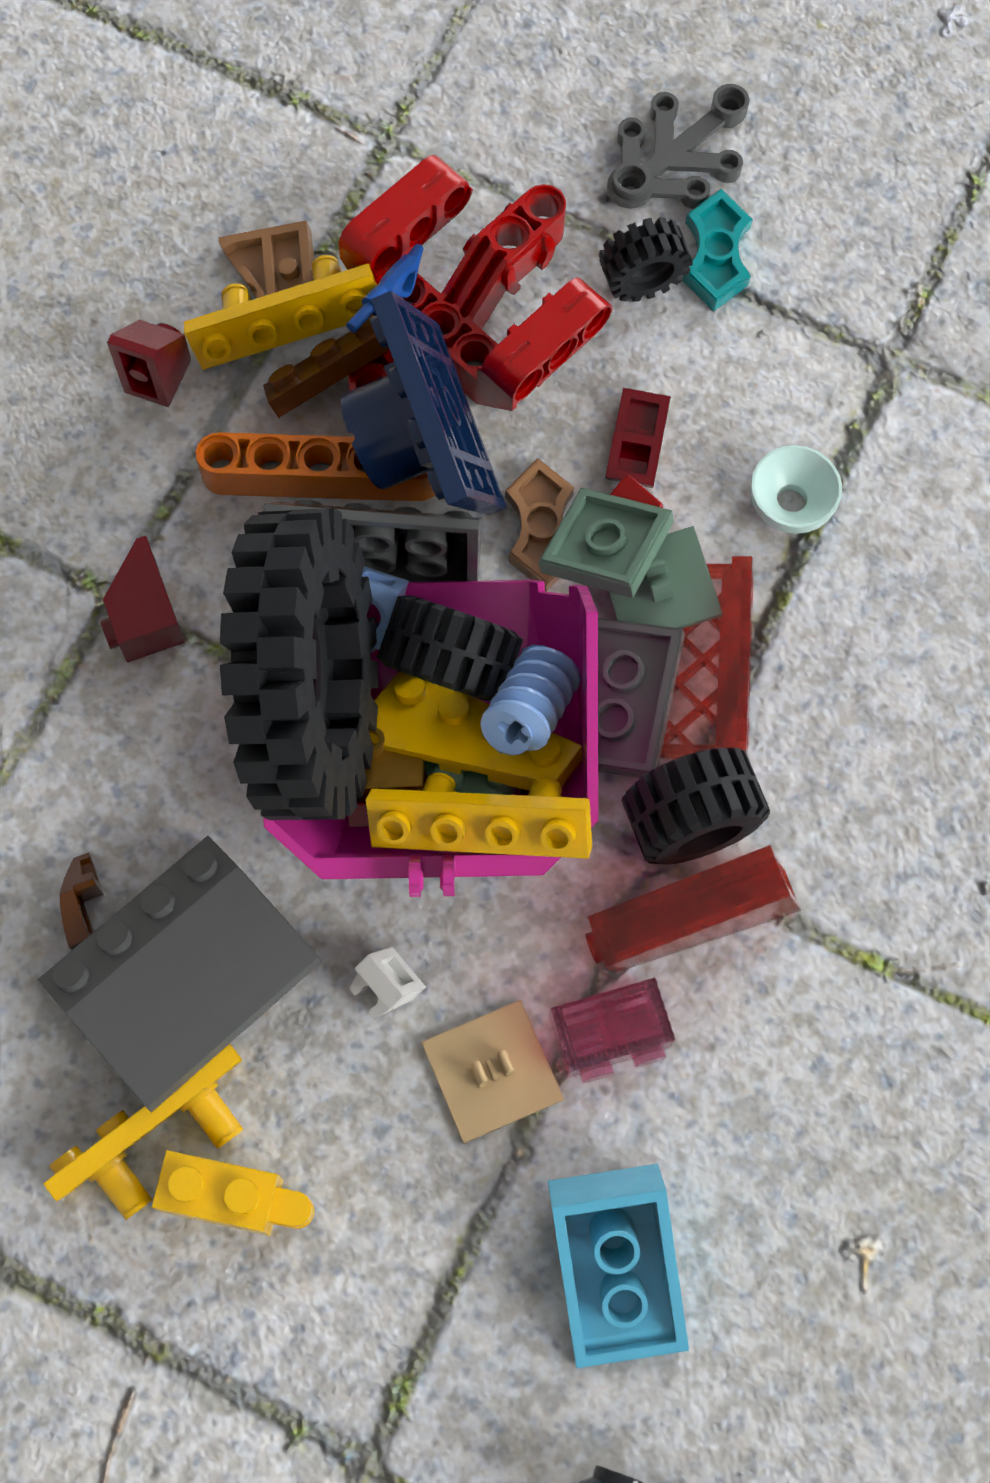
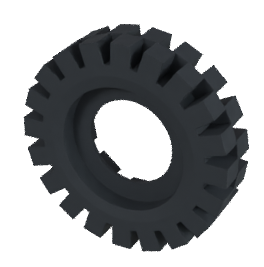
(300, 664)

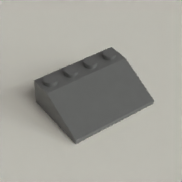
(409, 541)
(179, 972)

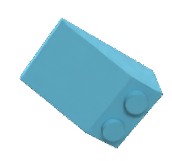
(618, 1265)

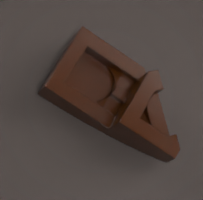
(78, 886)

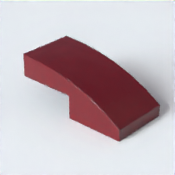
(638, 436)

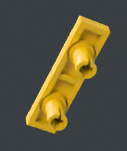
(281, 317)
(481, 822)
(106, 1157)

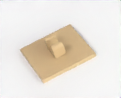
(492, 1071)

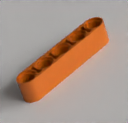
(294, 474)

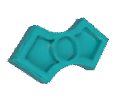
(717, 268)

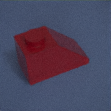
(150, 360)
(139, 607)

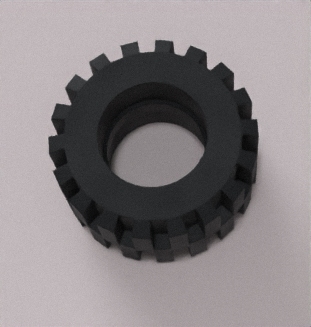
(448, 647)
(695, 805)

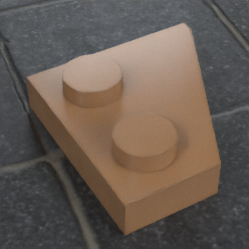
(272, 257)

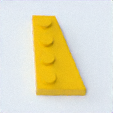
(446, 730)

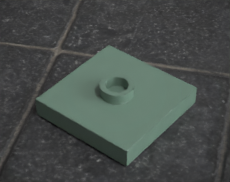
(606, 542)

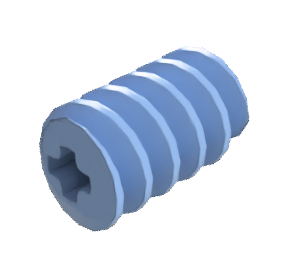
(530, 700)

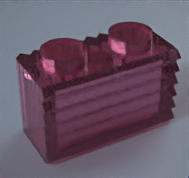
(612, 1030)

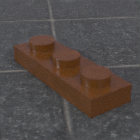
(324, 367)

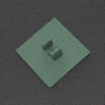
(675, 588)

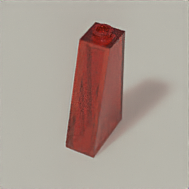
(693, 911)

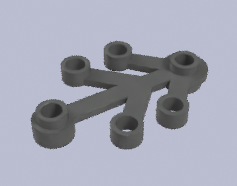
(676, 153)

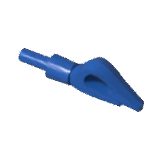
(398, 279)

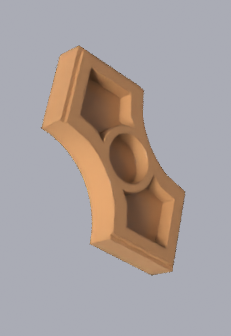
(539, 501)

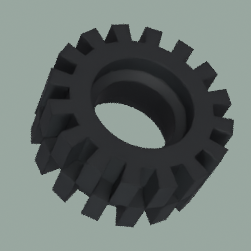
(645, 259)

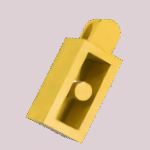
(228, 1195)

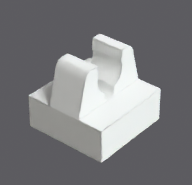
(388, 978)

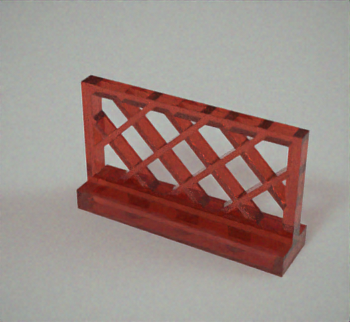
(733, 670)

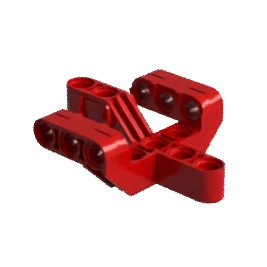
(532, 351)

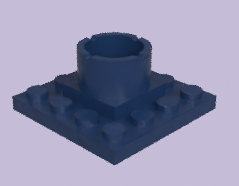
(419, 415)

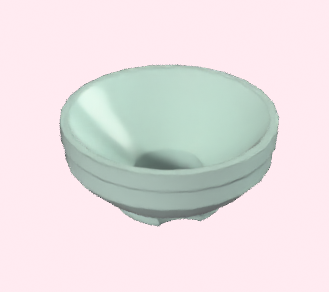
(801, 471)

